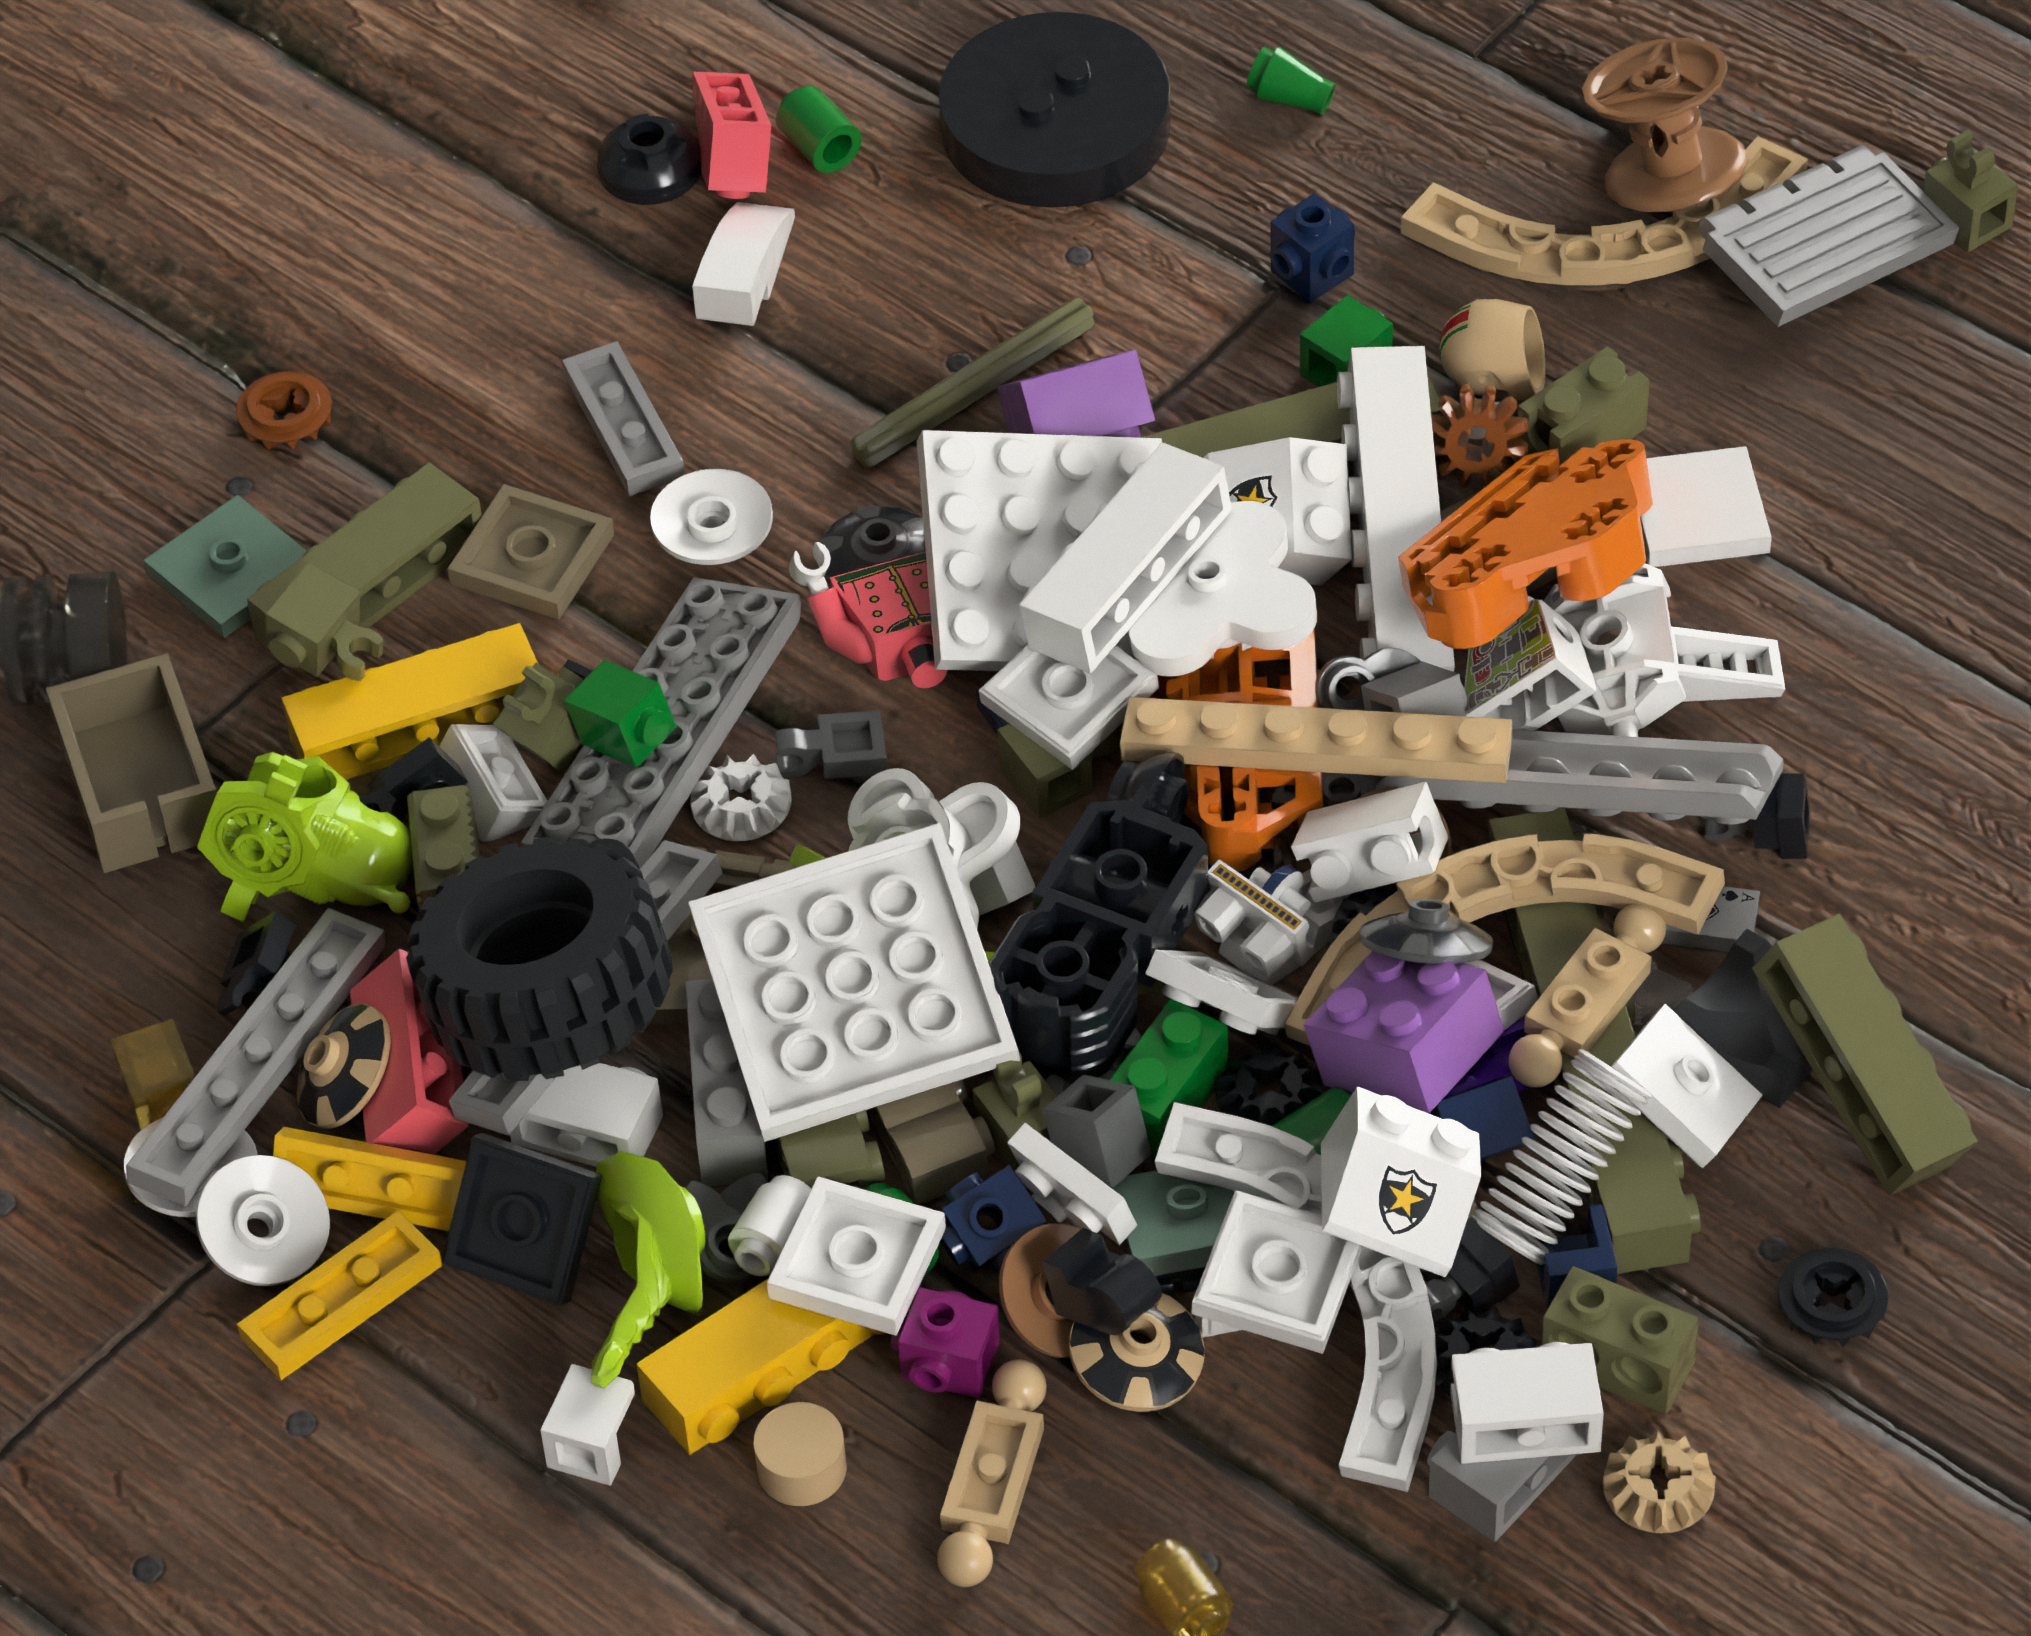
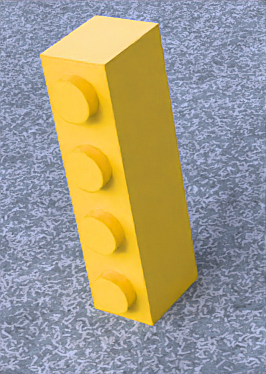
(403, 703)
(739, 1364)

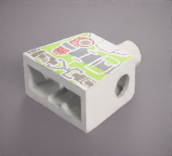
(1529, 671)

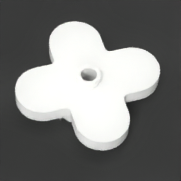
(1227, 597)
(975, 819)

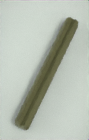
(972, 382)

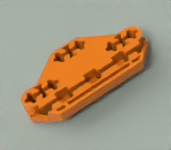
(1519, 526)
(1233, 680)

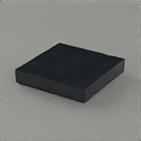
(521, 1218)

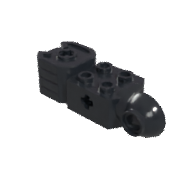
(1097, 917)

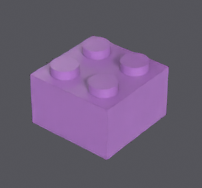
(1081, 400)
(1404, 1028)

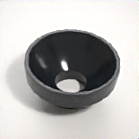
(650, 172)

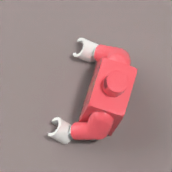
(875, 615)

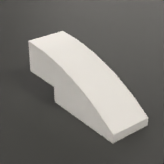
(741, 263)

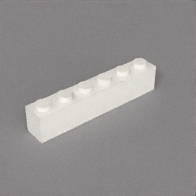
(1390, 490)

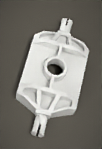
(1634, 672)

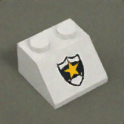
(1310, 491)
(1399, 1180)

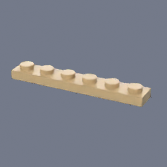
(1319, 739)

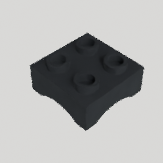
(1744, 1025)

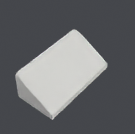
(499, 779)

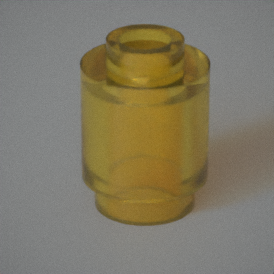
(1183, 1590)

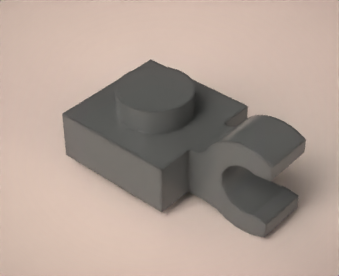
(843, 745)

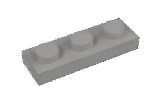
(623, 418)

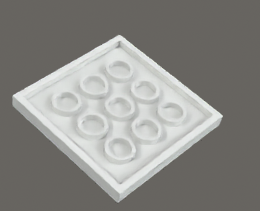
(999, 521)
(853, 982)

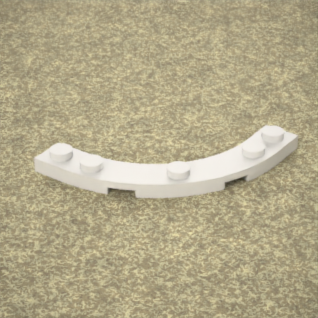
(1389, 1292)

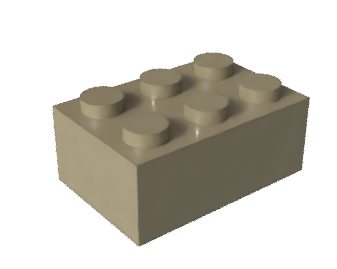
(134, 760)

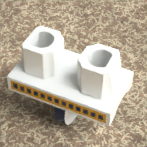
(1263, 904)

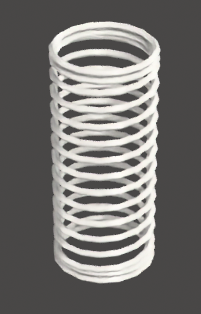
(1516, 1233)

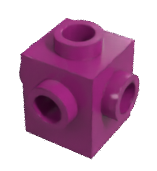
(947, 1342)

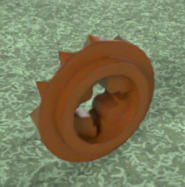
(273, 396)

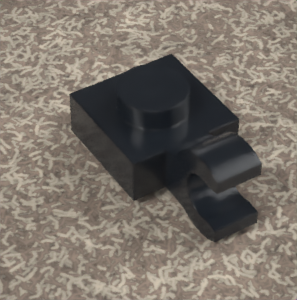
(417, 770)
(255, 961)

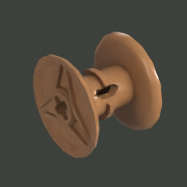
(1658, 94)

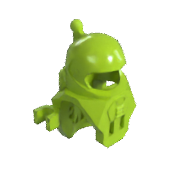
(315, 821)

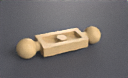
(1586, 995)
(991, 1473)

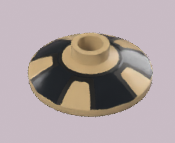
(343, 1066)
(1140, 1374)

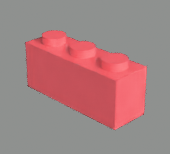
(414, 1094)

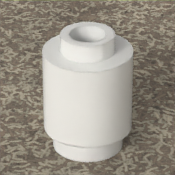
(767, 1224)

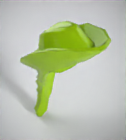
(658, 1245)

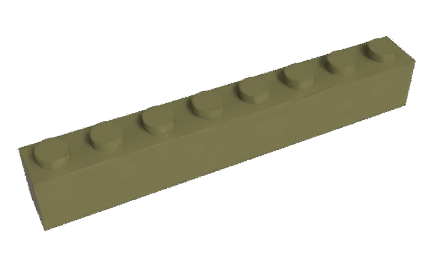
(1641, 1186)

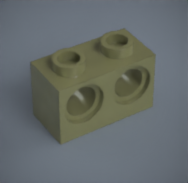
(1637, 1342)

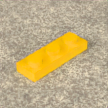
(376, 1177)
(339, 1295)

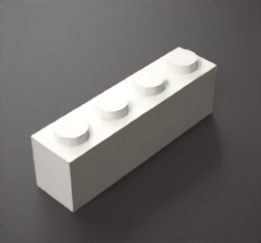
(1125, 557)

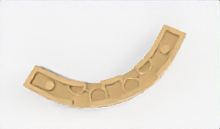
(1605, 257)
(1527, 873)

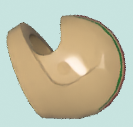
(1496, 346)

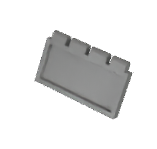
(1825, 233)

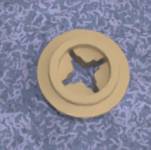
(1633, 1493)

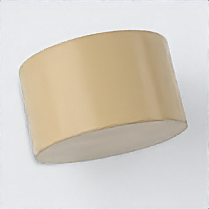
(800, 1454)

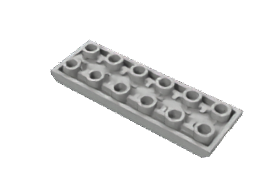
(708, 667)
(1623, 775)

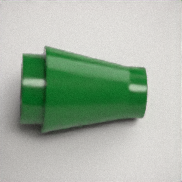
(1288, 81)

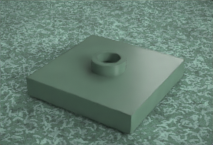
(223, 563)
(1173, 1220)

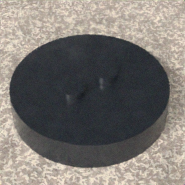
(1055, 109)

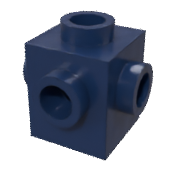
(1312, 247)
(998, 1197)

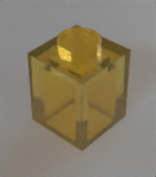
(152, 1069)

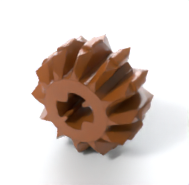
(1497, 446)

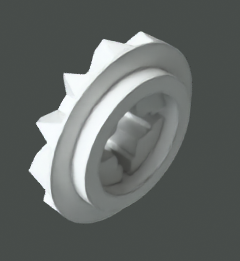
(741, 818)

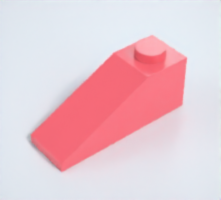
(731, 133)

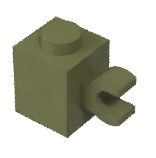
(1972, 192)
(317, 621)
(539, 718)
(1041, 777)
(1009, 1100)

